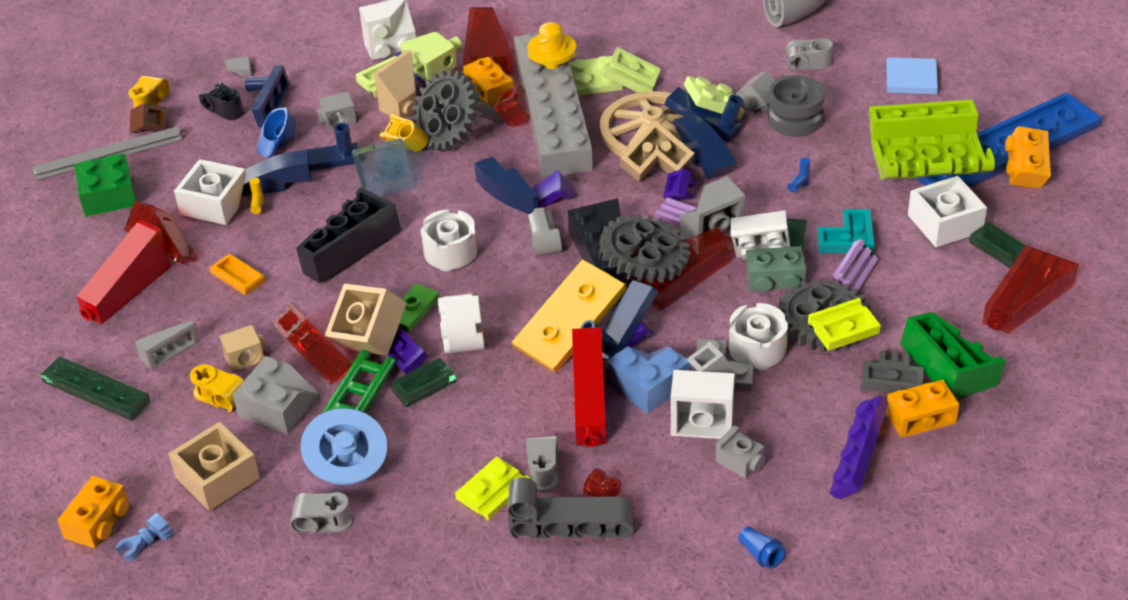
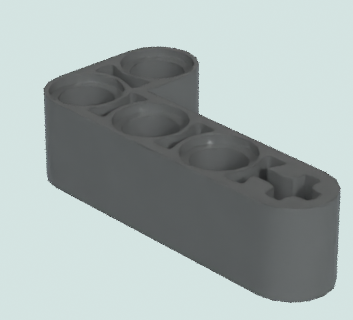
(566, 515)

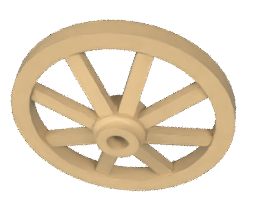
(642, 119)

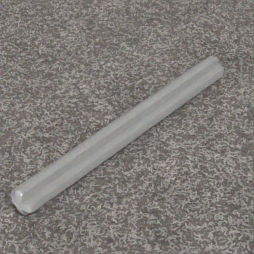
(129, 147)

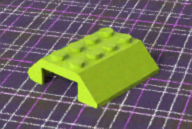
(927, 140)

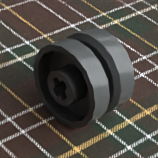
(796, 105)

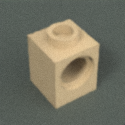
(243, 347)

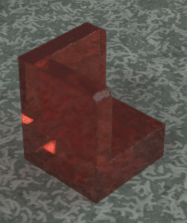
(509, 106)

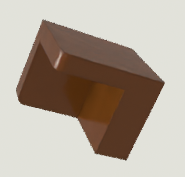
(148, 118)

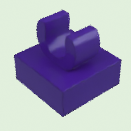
(678, 184)

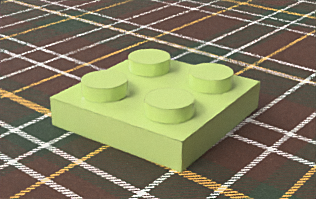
(590, 76)
(709, 95)

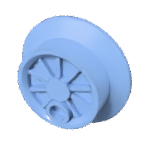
(343, 446)

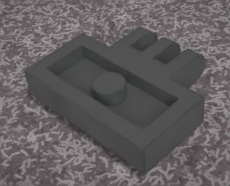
(891, 374)

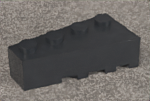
(586, 228)
(348, 235)

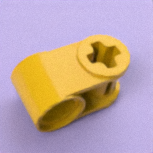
(149, 90)
(413, 136)
(215, 386)

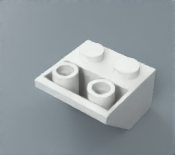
(759, 232)

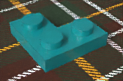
(856, 226)

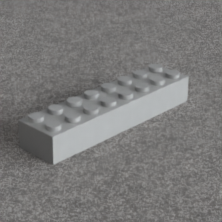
(554, 114)

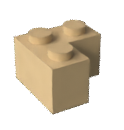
(655, 147)

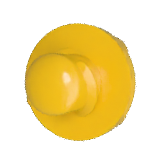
(551, 46)

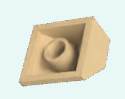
(397, 86)

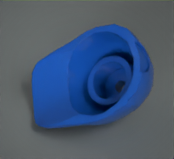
(276, 130)

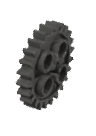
(447, 110)
(644, 248)
(810, 299)

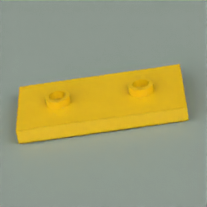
(581, 297)

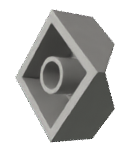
(716, 207)
(274, 396)

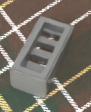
(158, 347)

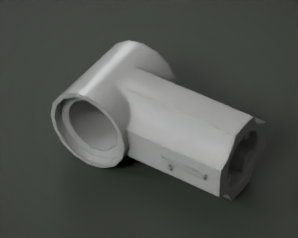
(543, 233)

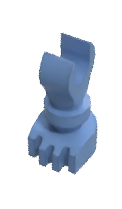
(156, 527)

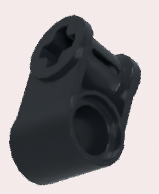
(223, 101)

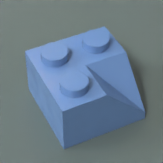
(645, 376)

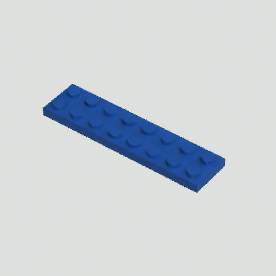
(1061, 116)

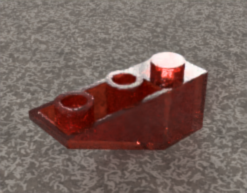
(174, 239)
(311, 343)

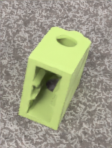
(432, 54)

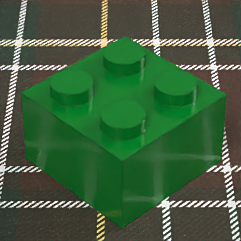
(105, 184)

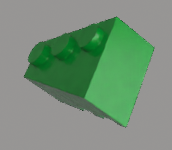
(949, 356)

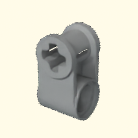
(811, 54)
(543, 461)
(318, 512)

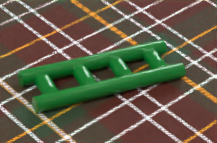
(368, 392)

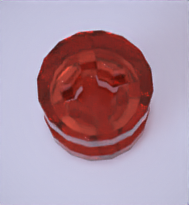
(601, 485)

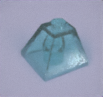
(383, 168)

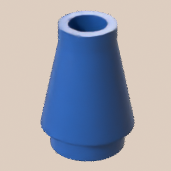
(764, 548)

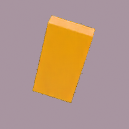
(237, 274)

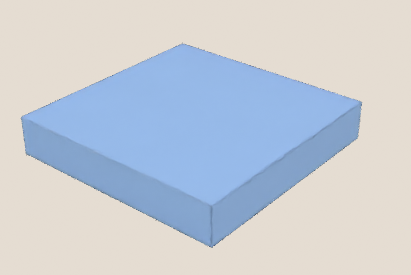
(911, 75)

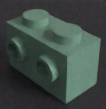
(774, 268)

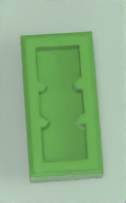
(418, 303)

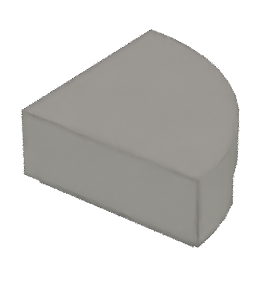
(239, 65)

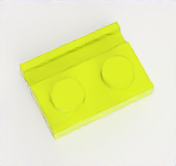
(844, 324)
(489, 488)

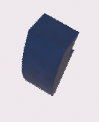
(706, 144)
(278, 171)
(505, 185)

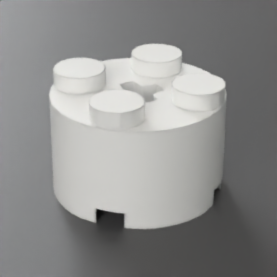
(449, 239)
(461, 323)
(758, 335)

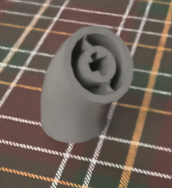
(789, 11)

